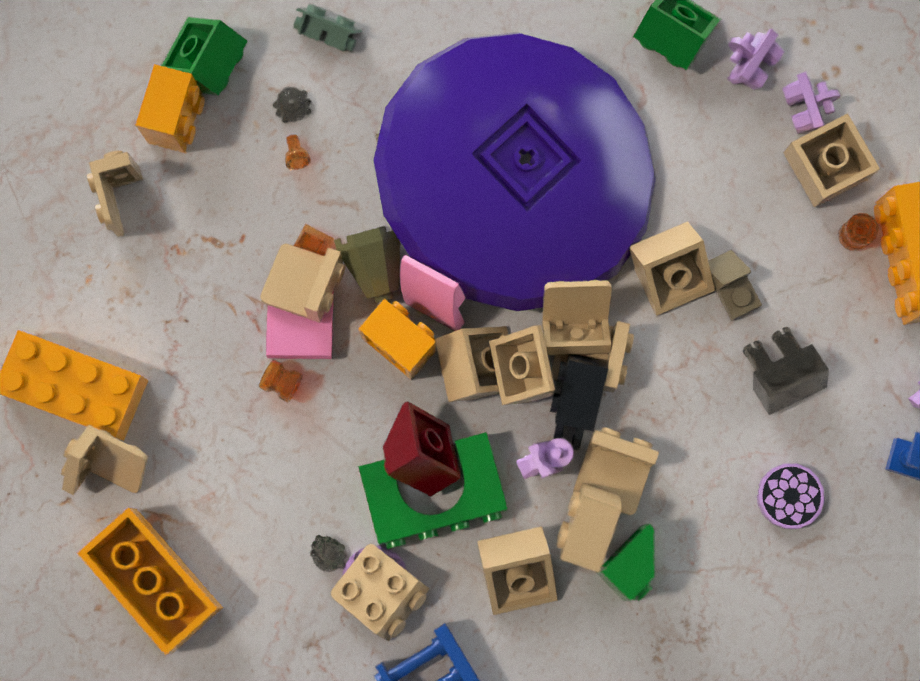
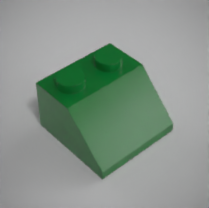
(676, 30)
(206, 51)
(631, 566)

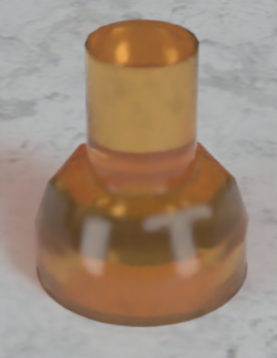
(296, 157)

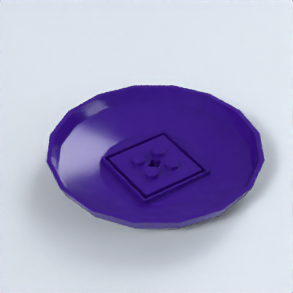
(469, 205)

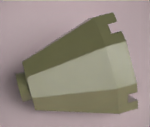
(373, 261)

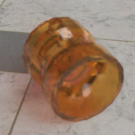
(854, 237)
(280, 380)

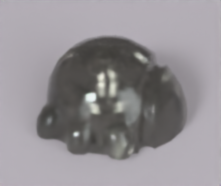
(293, 111)
(327, 553)

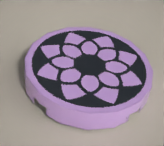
(790, 496)

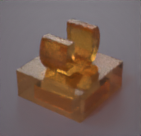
(314, 240)

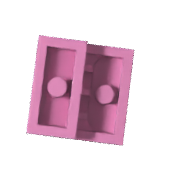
(431, 293)
(298, 337)

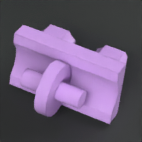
(749, 54)
(803, 91)
(546, 458)

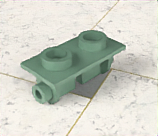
(315, 21)

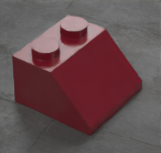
(421, 451)

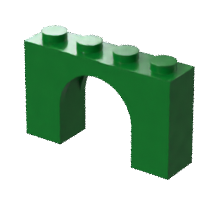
(480, 497)

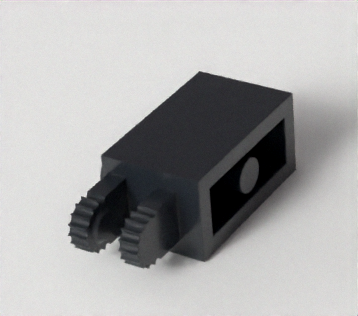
(579, 396)

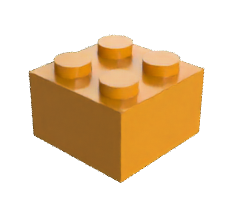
(170, 109)
(398, 338)

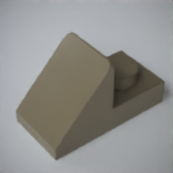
(732, 284)

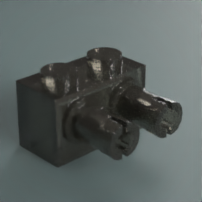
(789, 378)

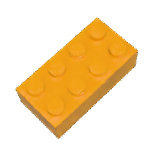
(900, 222)
(71, 384)
(150, 580)

